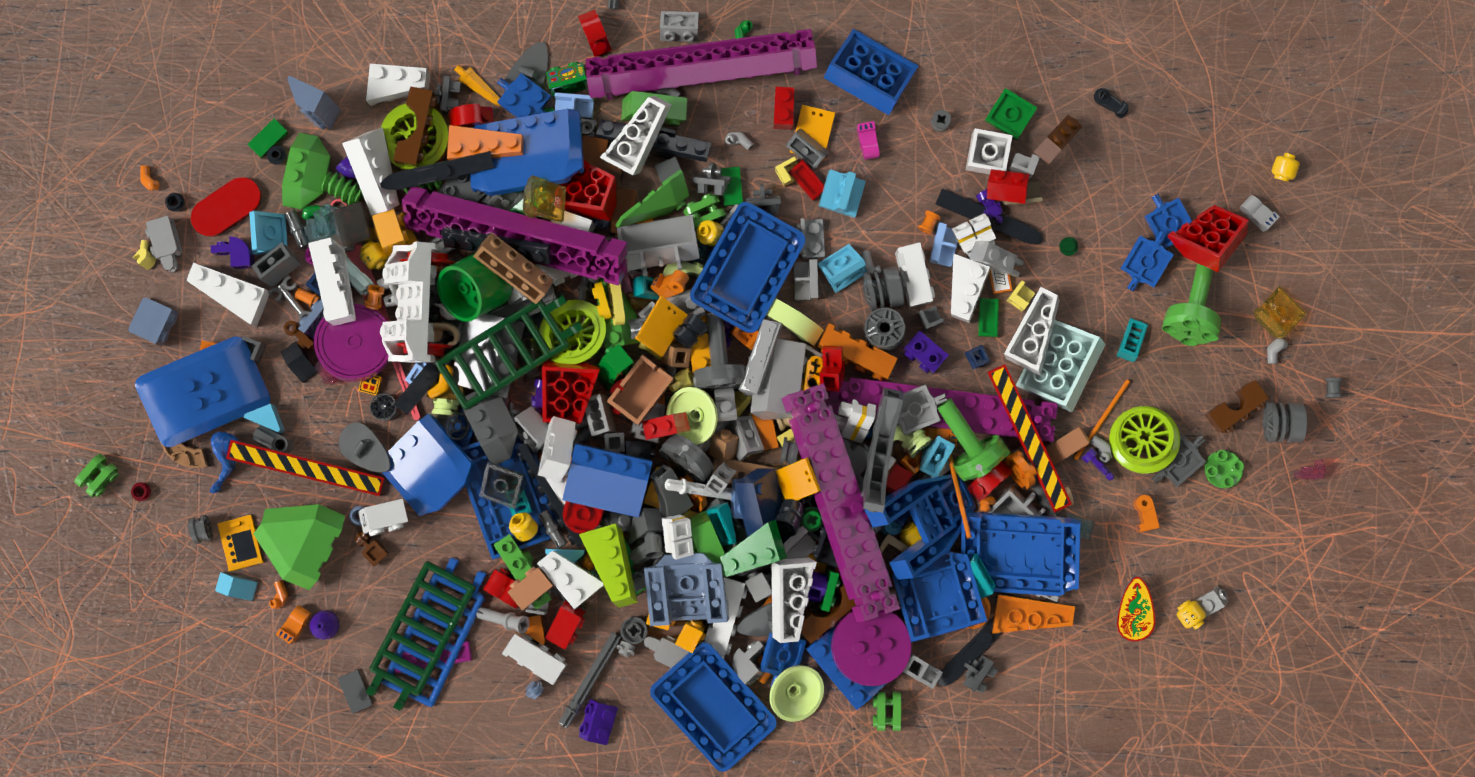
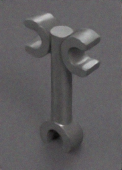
(284, 291)

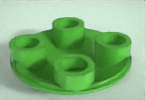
(1223, 469)

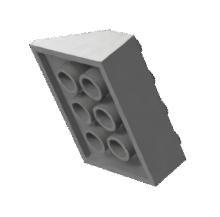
(473, 329)

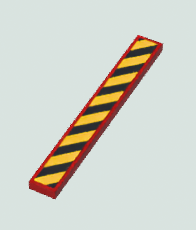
(1029, 438)
(305, 468)

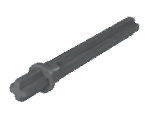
(589, 680)

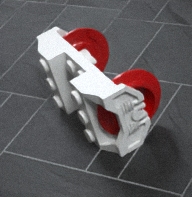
(414, 271)

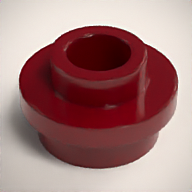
(135, 491)

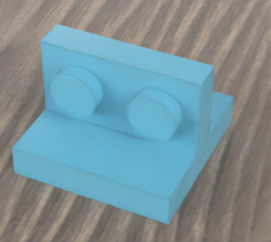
(842, 193)
(267, 231)
(842, 267)

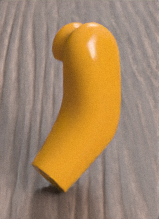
(441, 387)

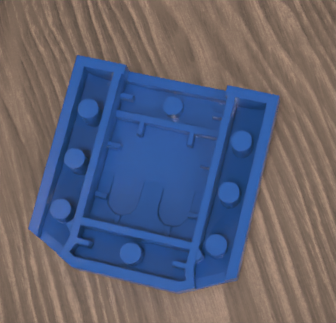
(428, 466)
(940, 598)

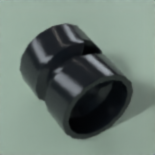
(690, 331)
(789, 517)

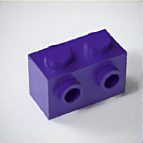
(925, 353)

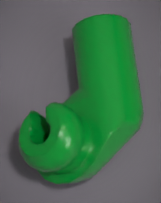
(743, 29)
(308, 211)

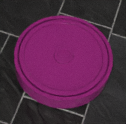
(353, 348)
(872, 649)

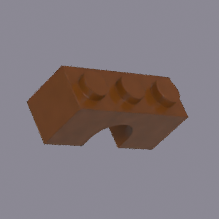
(1058, 139)
(1250, 397)

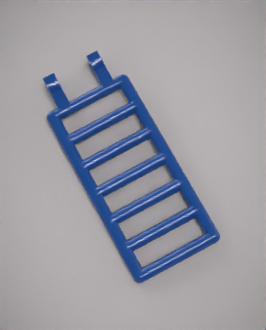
(454, 649)

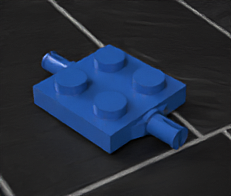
(523, 97)
(1167, 218)
(1146, 261)
(781, 656)

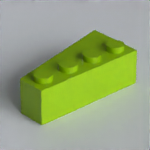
(610, 558)

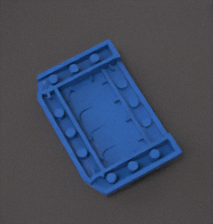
(549, 152)
(495, 517)
(1026, 551)

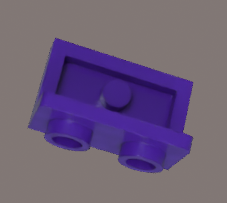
(597, 722)

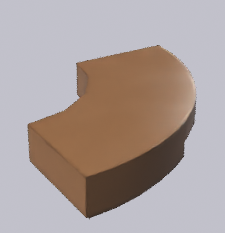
(187, 456)

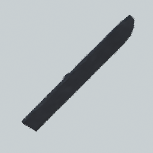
(438, 171)
(971, 210)
(421, 383)
(968, 654)

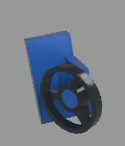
(459, 429)

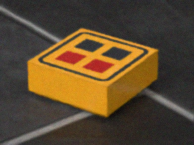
(371, 385)

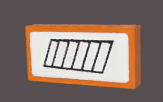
(999, 282)

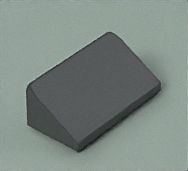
(807, 148)
(355, 691)

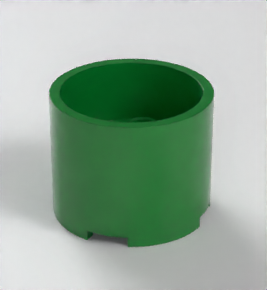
(471, 289)

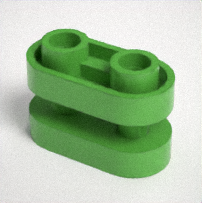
(708, 202)
(107, 475)
(879, 719)

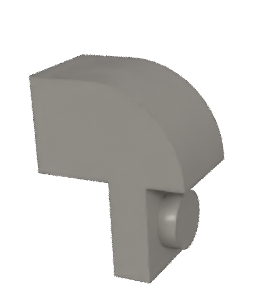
(725, 404)
(744, 662)
(922, 671)

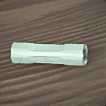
(359, 280)

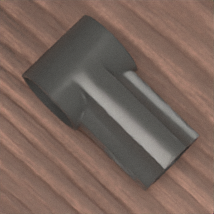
(272, 439)
(648, 550)

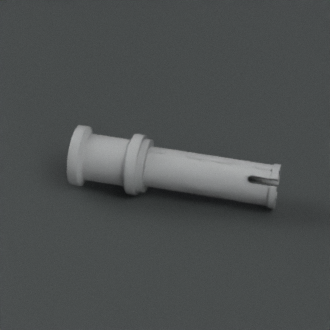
(509, 620)

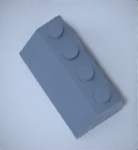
(314, 104)

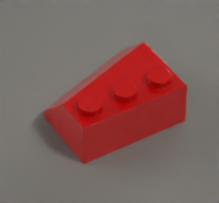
(591, 193)
(1211, 237)
(567, 389)

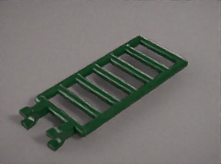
(514, 373)
(402, 617)

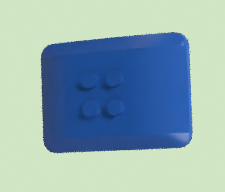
(747, 267)
(202, 391)
(713, 707)

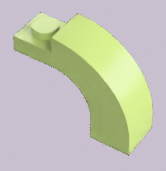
(794, 321)

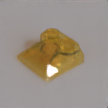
(544, 199)
(1279, 313)

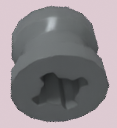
(940, 124)

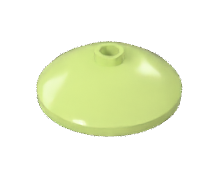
(693, 401)
(802, 698)

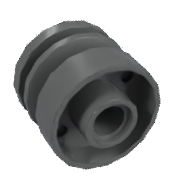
(888, 288)
(885, 318)
(1284, 422)

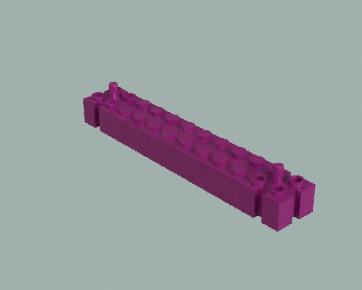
(701, 63)
(571, 248)
(981, 411)
(841, 504)

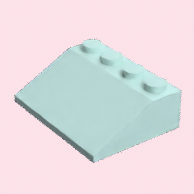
(1066, 366)

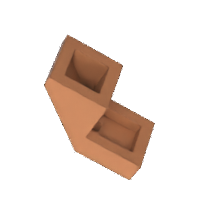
(1067, 445)

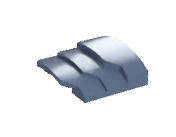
(686, 590)

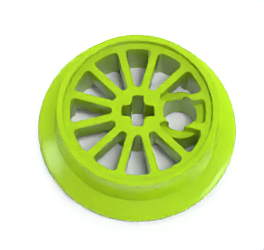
(401, 114)
(565, 312)
(1124, 454)

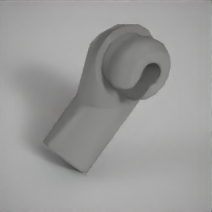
(739, 138)
(866, 255)
(1275, 347)

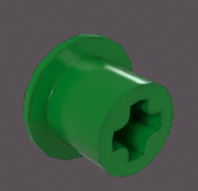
(812, 519)

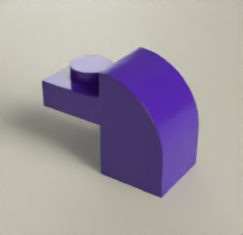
(239, 251)
(818, 587)

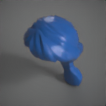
(220, 444)

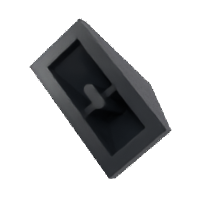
(298, 362)

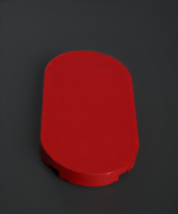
(226, 207)
(581, 517)

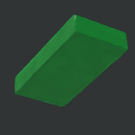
(267, 138)
(734, 191)
(988, 317)

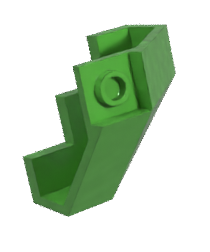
(299, 540)

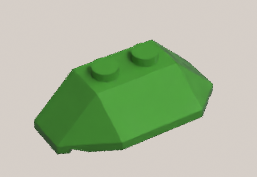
(304, 171)

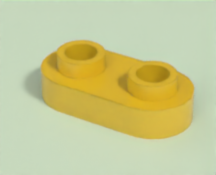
(603, 308)

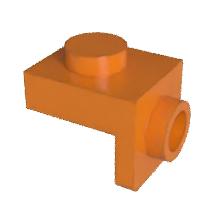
(745, 338)

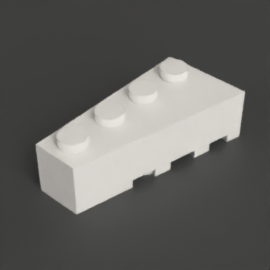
(371, 165)
(333, 281)
(234, 294)
(1033, 335)

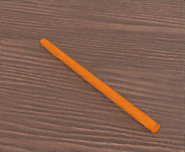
(1103, 417)
(959, 497)

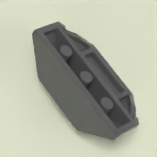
(493, 427)

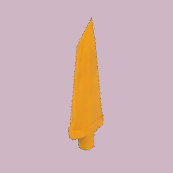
(474, 82)

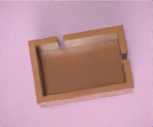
(641, 390)

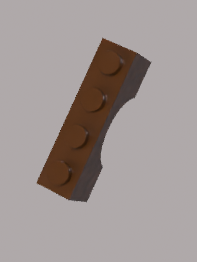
(410, 151)
(817, 622)

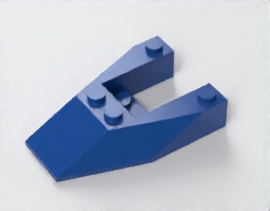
(936, 515)

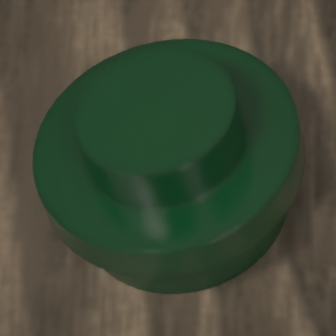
(1068, 246)

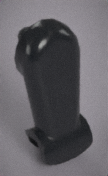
(1110, 102)

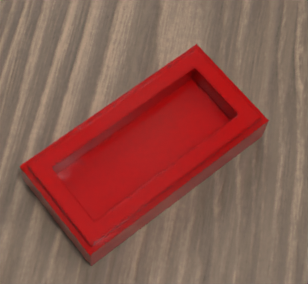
(807, 180)

